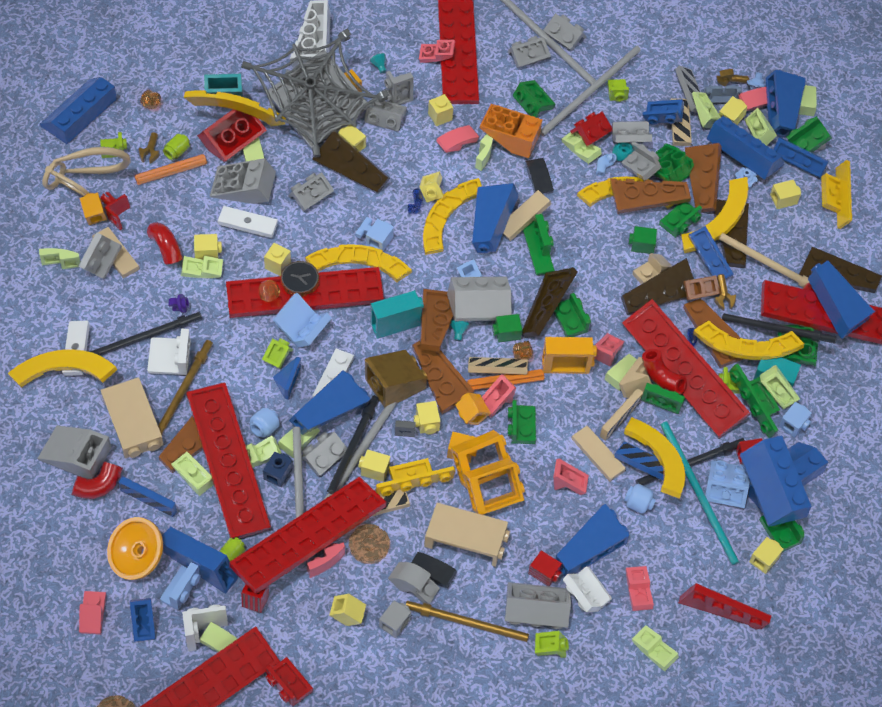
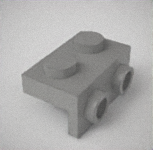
(564, 32)
(324, 452)

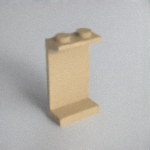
(132, 418)
(467, 531)

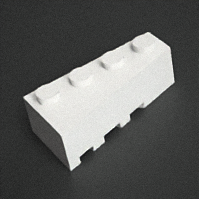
(314, 31)

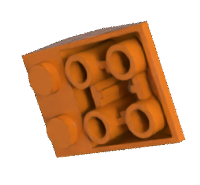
(512, 129)

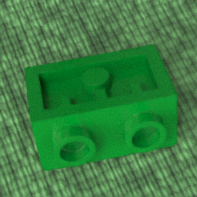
(533, 98)
(810, 135)
(680, 219)
(572, 317)
(663, 398)
(522, 424)
(786, 534)

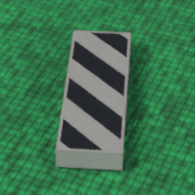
(688, 85)

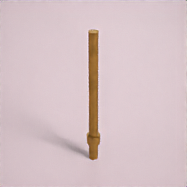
(200, 358)
(427, 609)

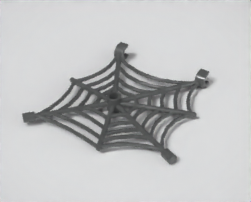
(342, 37)

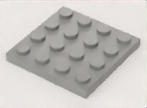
(329, 94)

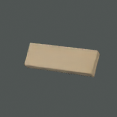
(525, 214)
(124, 261)
(598, 453)

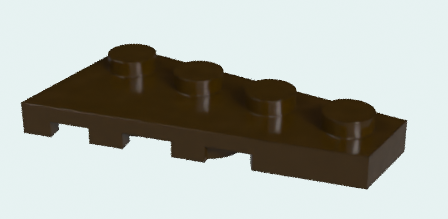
(347, 160)
(739, 232)
(856, 276)
(662, 288)
(547, 299)

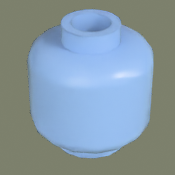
(264, 422)
(639, 498)

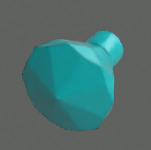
(379, 61)
(459, 328)

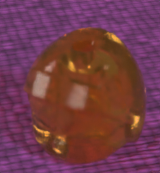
(150, 99)
(269, 291)
(522, 350)

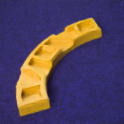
(235, 102)
(598, 191)
(442, 210)
(729, 214)
(359, 255)
(748, 348)
(62, 360)
(664, 451)

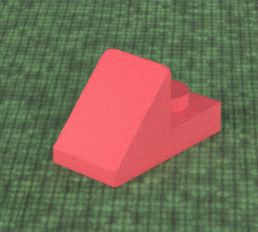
(607, 348)
(499, 393)
(570, 477)
(92, 612)

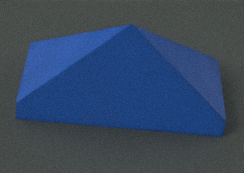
(287, 377)
(142, 619)

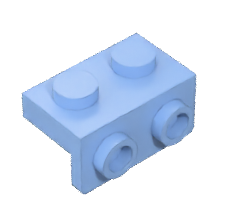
(181, 585)

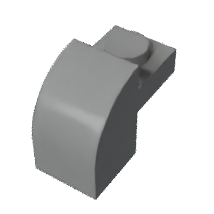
(414, 579)

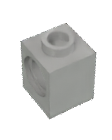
(395, 618)

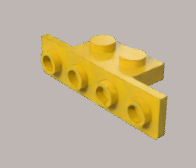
(837, 193)
(412, 475)

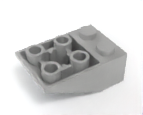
(244, 181)
(76, 450)

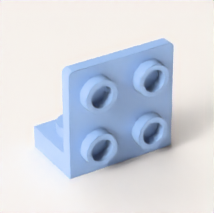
(300, 321)
(727, 484)

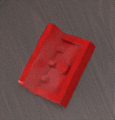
(593, 128)
(289, 681)

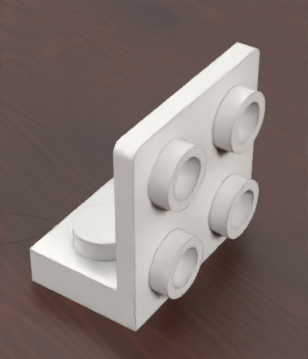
(170, 354)
(199, 619)

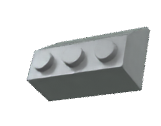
(479, 298)
(537, 605)

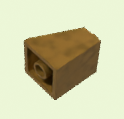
(394, 376)

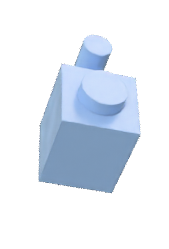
(377, 235)

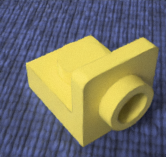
(431, 186)

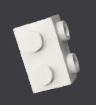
(587, 590)

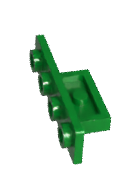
(539, 245)
(758, 398)

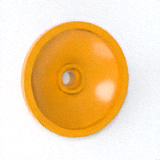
(126, 548)

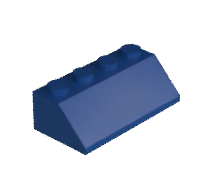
(80, 109)
(745, 148)
(808, 463)
(776, 481)

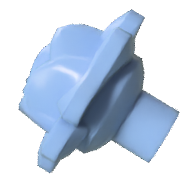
(757, 82)
(751, 176)

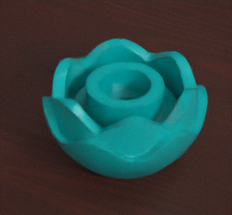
(620, 147)

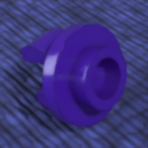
(180, 303)

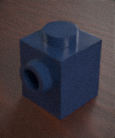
(278, 469)

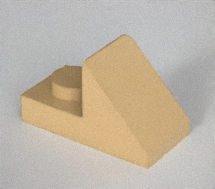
(654, 266)
(634, 379)

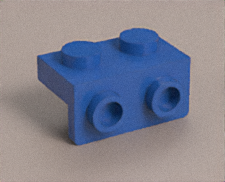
(664, 111)

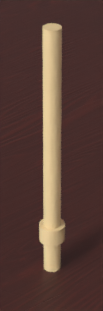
(801, 280)

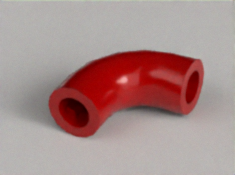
(166, 242)
(661, 374)
(99, 485)

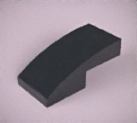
(539, 175)
(440, 572)

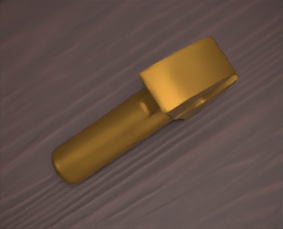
(728, 75)
(150, 149)
(724, 293)

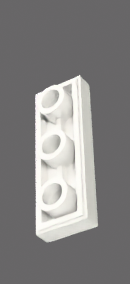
(247, 222)
(77, 339)

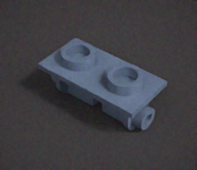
(718, 94)

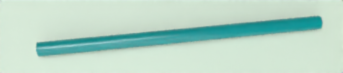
(701, 496)

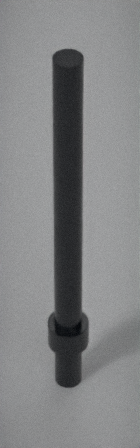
(181, 322)
(816, 335)
(367, 414)
(725, 448)

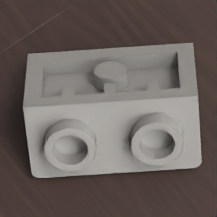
(529, 52)
(399, 88)
(385, 114)
(631, 131)
(642, 162)
(312, 191)
(100, 255)

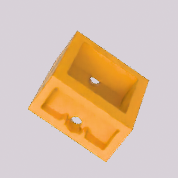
(568, 355)
(461, 450)
(483, 507)

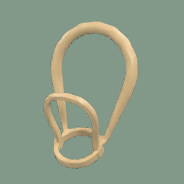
(60, 178)

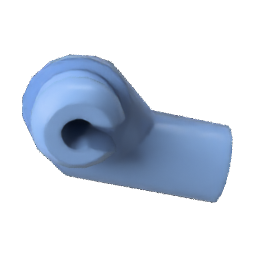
(604, 162)

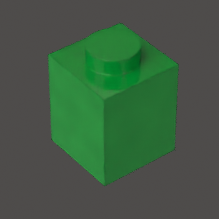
(643, 240)
(507, 328)

